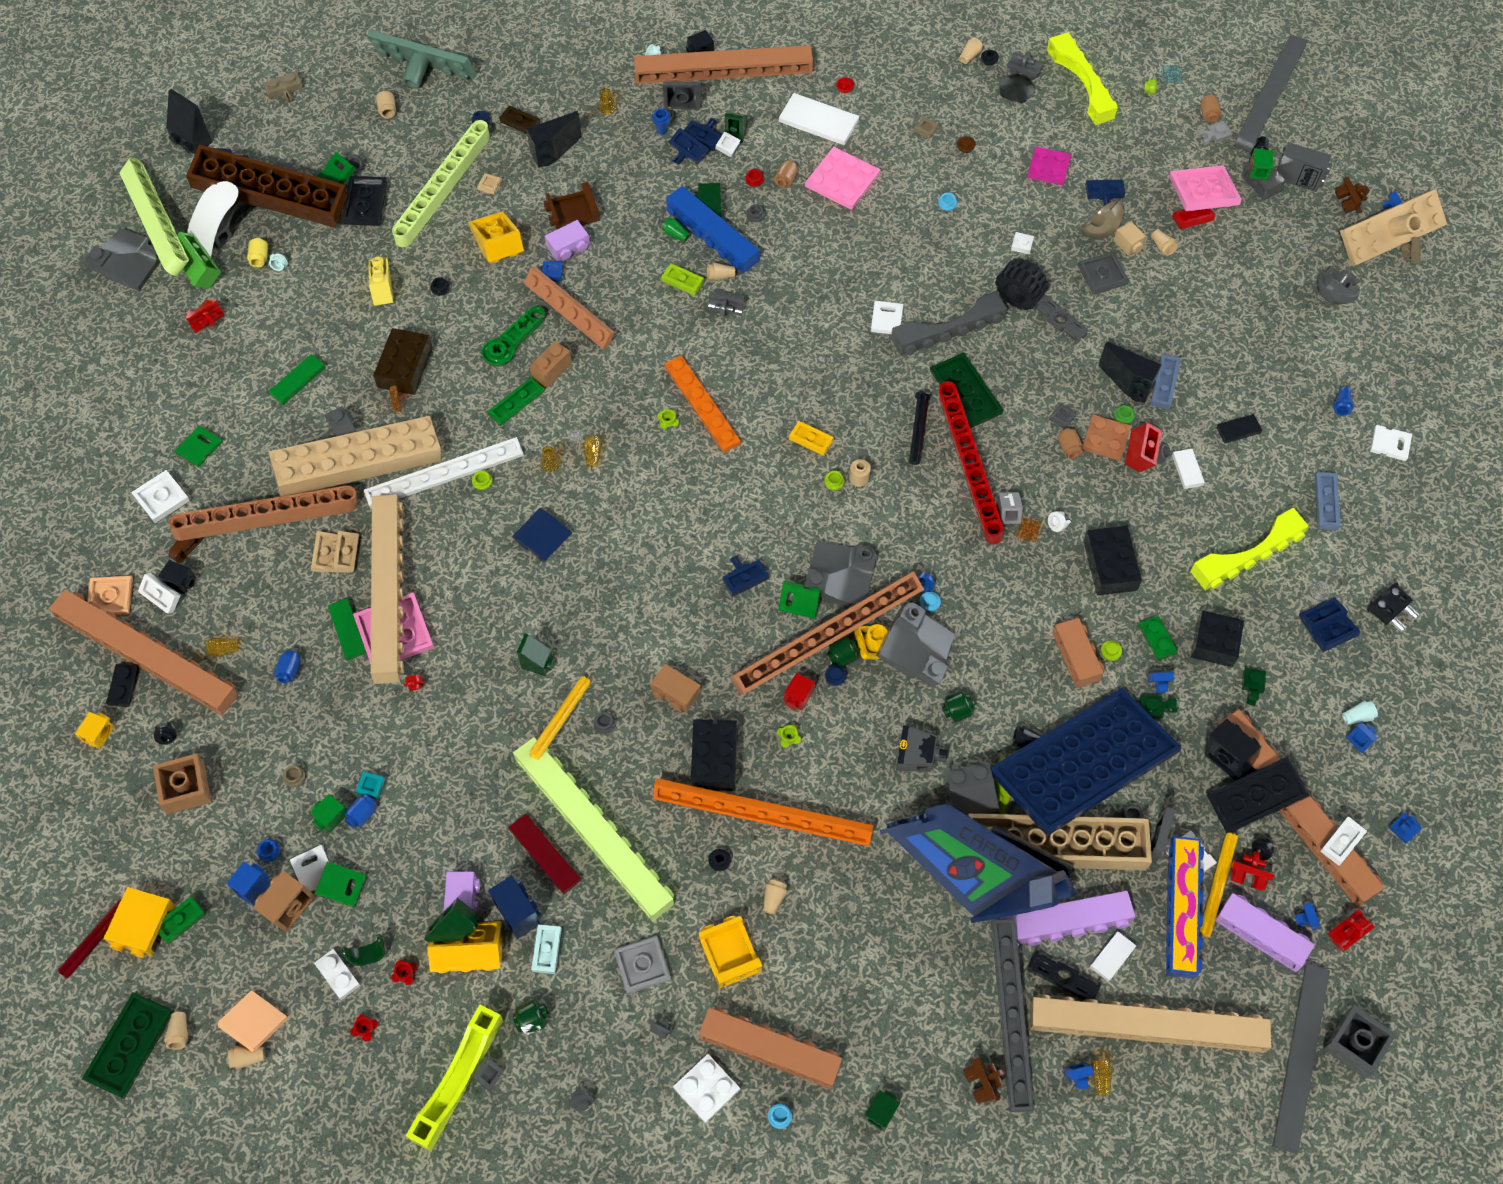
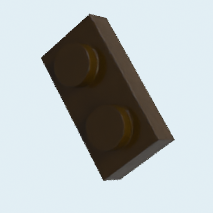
(518, 119)

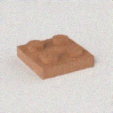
(1106, 437)

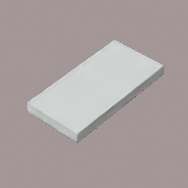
(819, 119)

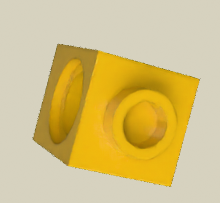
(95, 729)

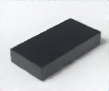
(1239, 428)

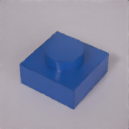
(553, 270)

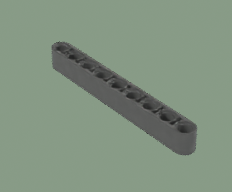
(1270, 93)

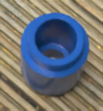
(287, 666)
(360, 811)

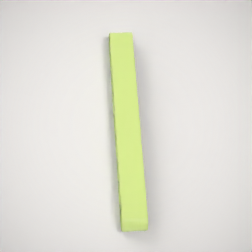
(441, 184)
(154, 217)

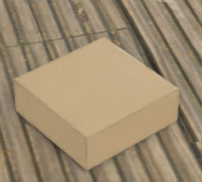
(489, 183)

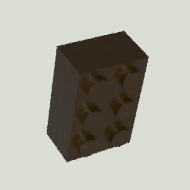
(403, 361)

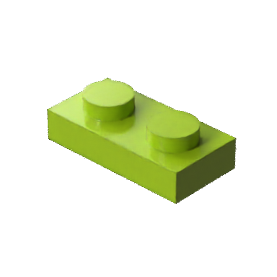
(682, 279)

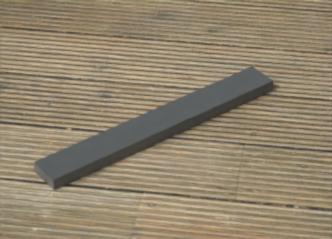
(1012, 1015)
(1301, 1059)

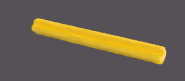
(559, 718)
(1218, 884)

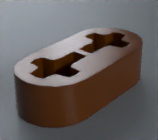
(182, 549)

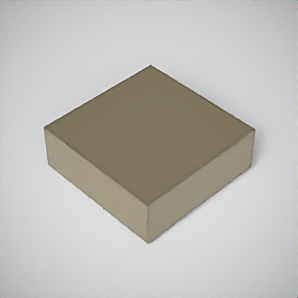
(926, 127)

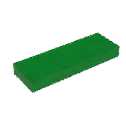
(297, 379)
(516, 401)
(347, 629)

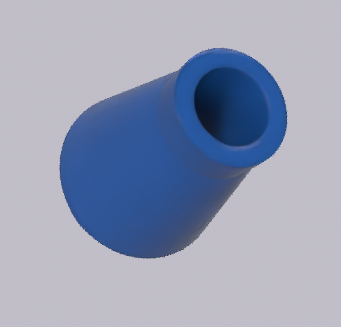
(661, 120)
(1343, 404)

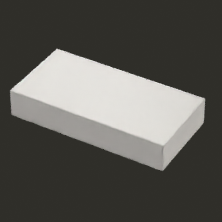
(1188, 468)
(1113, 956)

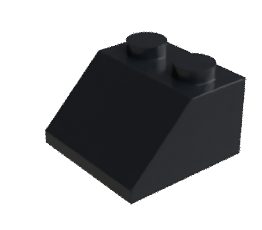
(1232, 749)

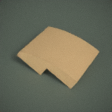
(334, 552)

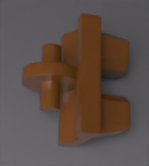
(1353, 194)
(979, 1071)

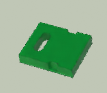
(333, 172)
(196, 450)
(804, 599)
(335, 881)

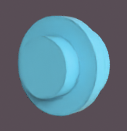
(947, 201)
(930, 601)
(779, 1116)

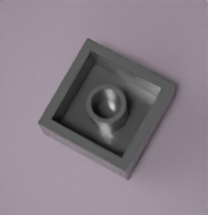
(1359, 1042)

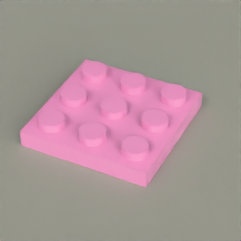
(842, 178)
(1205, 188)
(416, 636)

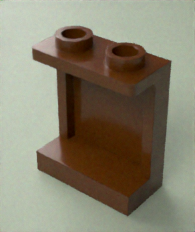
(572, 207)

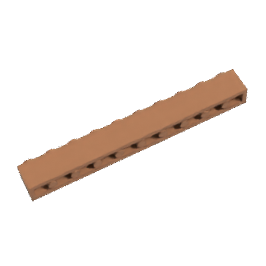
(723, 64)
(826, 633)
(144, 652)
(1316, 828)

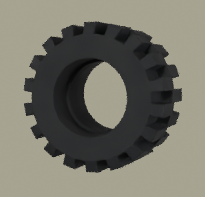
(1021, 284)

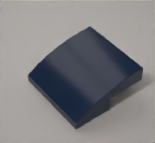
(542, 534)
(1329, 624)

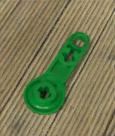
(512, 338)

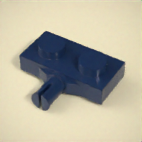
(704, 133)
(687, 147)
(1105, 189)
(744, 576)

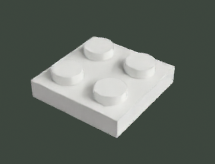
(160, 496)
(706, 1088)

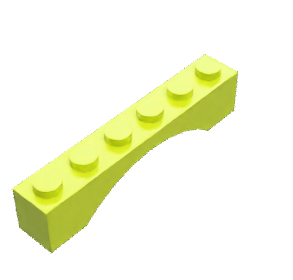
(1066, 53)
(1215, 567)
(440, 1107)

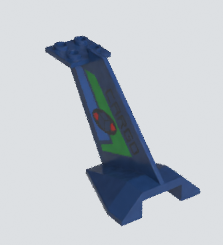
(978, 865)

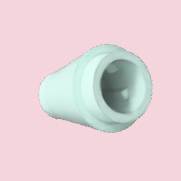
(1360, 713)

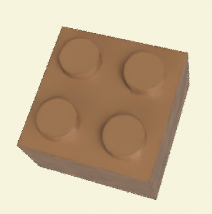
(182, 784)
(284, 901)

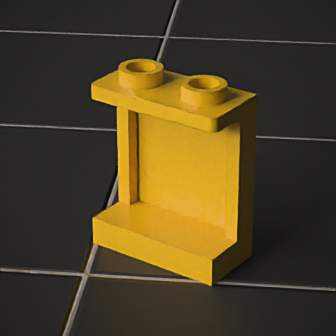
(137, 922)
(729, 951)

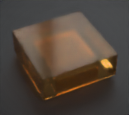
(395, 399)
(1028, 529)

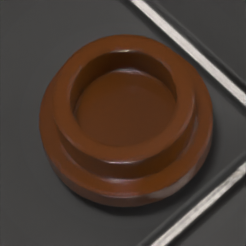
(965, 144)

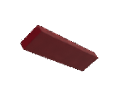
(544, 854)

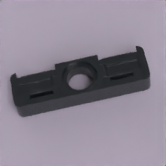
(1048, 970)

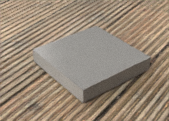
(642, 965)

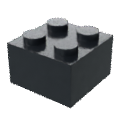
(1217, 638)

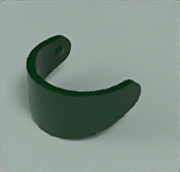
(366, 954)

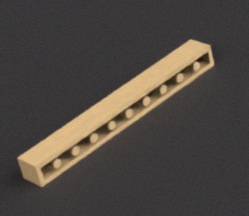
(386, 590)
(1150, 1024)

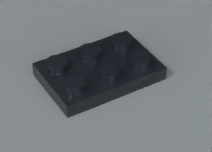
(364, 200)

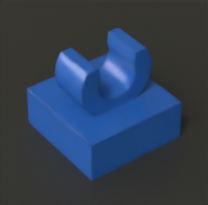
(1395, 200)
(1161, 680)
(1362, 737)
(1405, 827)
(1308, 917)
(1079, 1073)

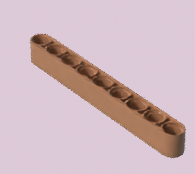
(263, 513)

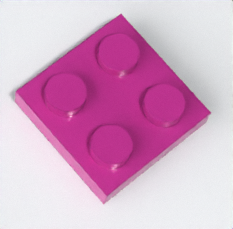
(1049, 165)

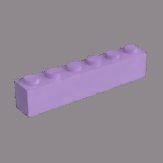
(1074, 918)

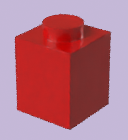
(798, 692)

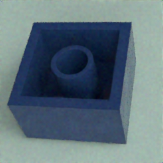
(515, 907)

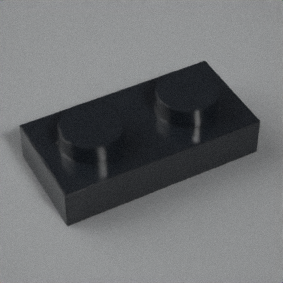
(122, 685)

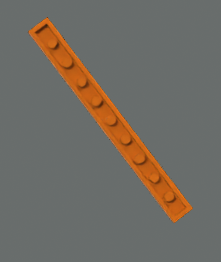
(763, 812)

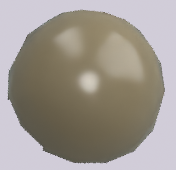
(1104, 221)

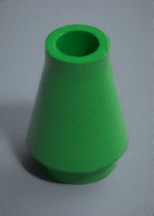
(675, 229)

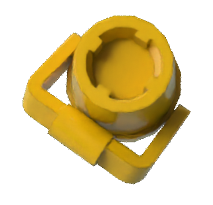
(871, 641)

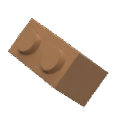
(550, 364)
(675, 688)

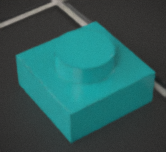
(370, 785)

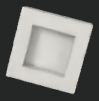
(727, 144)
(1022, 243)

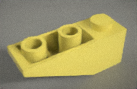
(380, 281)

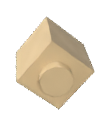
(1129, 238)

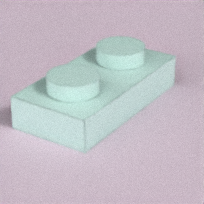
(546, 949)

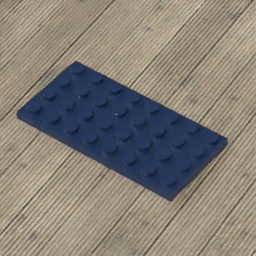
(1084, 761)

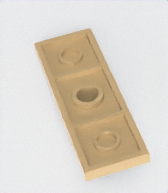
(1393, 227)

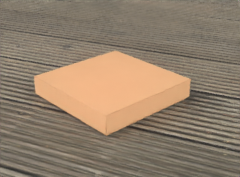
(111, 593)
(252, 1021)

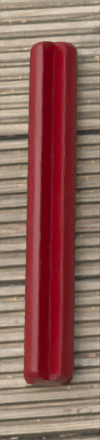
(88, 944)

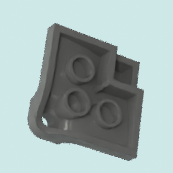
(125, 259)
(841, 572)
(917, 645)

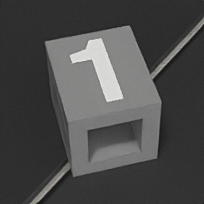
(1010, 508)

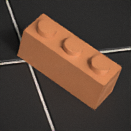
(1078, 652)

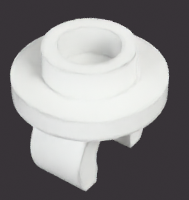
(1057, 521)

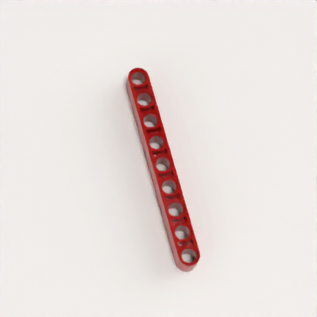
(974, 469)

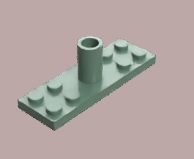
(420, 58)

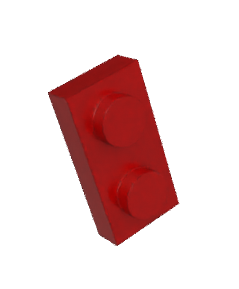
(1187, 219)

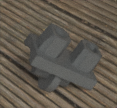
(1025, 65)
(726, 303)

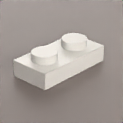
(159, 593)
(1343, 841)
(337, 974)

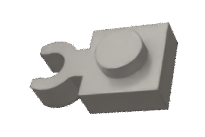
(1216, 132)

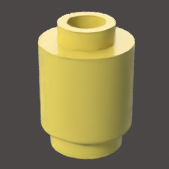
(257, 252)

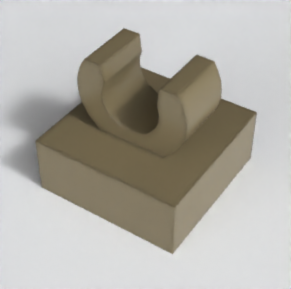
(1412, 250)

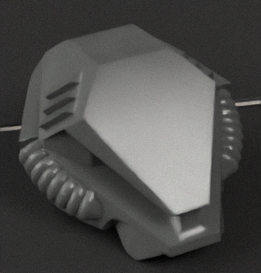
(1338, 286)

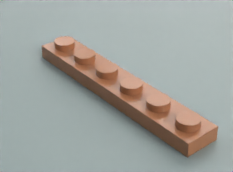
(569, 307)

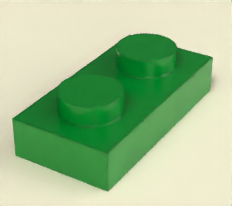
(1158, 638)
(180, 920)

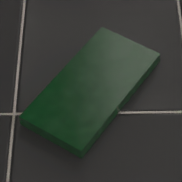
(974, 394)
(128, 1045)

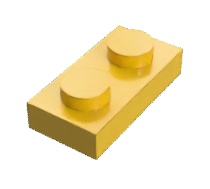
(811, 438)

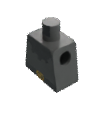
(918, 750)

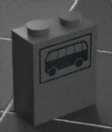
(1304, 167)

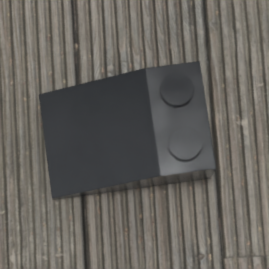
(185, 123)
(553, 138)
(1129, 371)

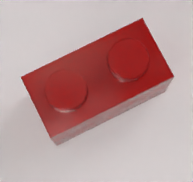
(1143, 447)

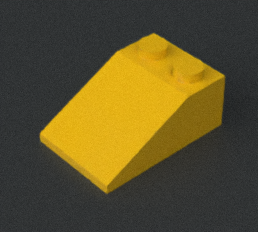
(496, 237)

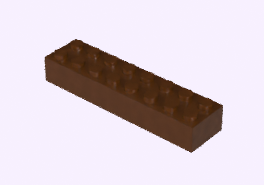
(269, 185)

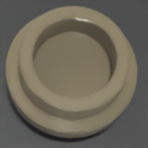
(293, 776)

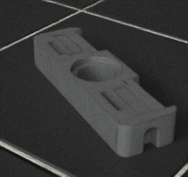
(1070, 326)

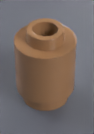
(1210, 108)
(785, 174)
(1070, 443)

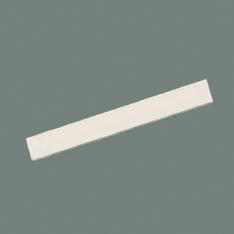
(447, 471)

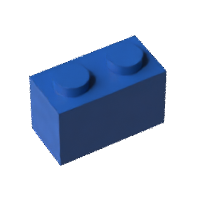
(249, 882)

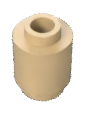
(386, 104)
(859, 473)

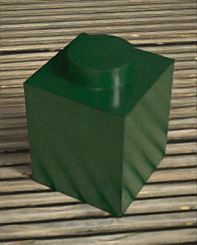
(882, 1109)

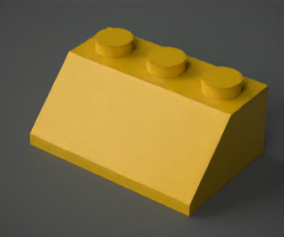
(472, 952)

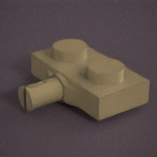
(283, 86)

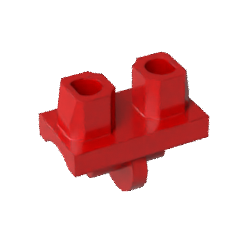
(204, 315)
(1260, 877)
(1350, 930)

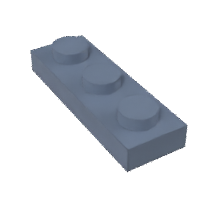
(1165, 382)
(1327, 501)

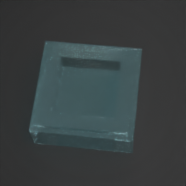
(1171, 73)

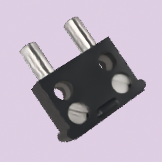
(1390, 604)

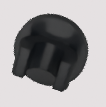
(165, 734)

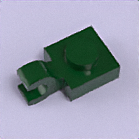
(1254, 683)
(1156, 707)

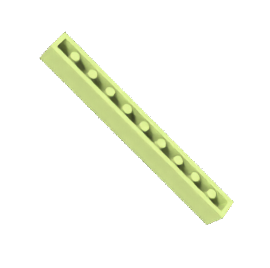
(596, 831)

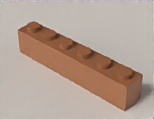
(770, 1048)

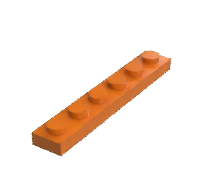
(702, 404)

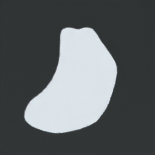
(210, 211)

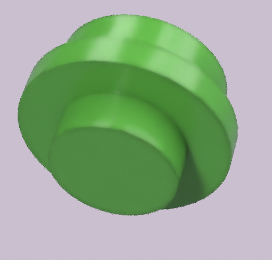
(1124, 414)

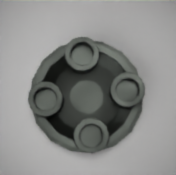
(1016, 88)

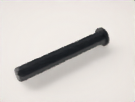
(918, 428)

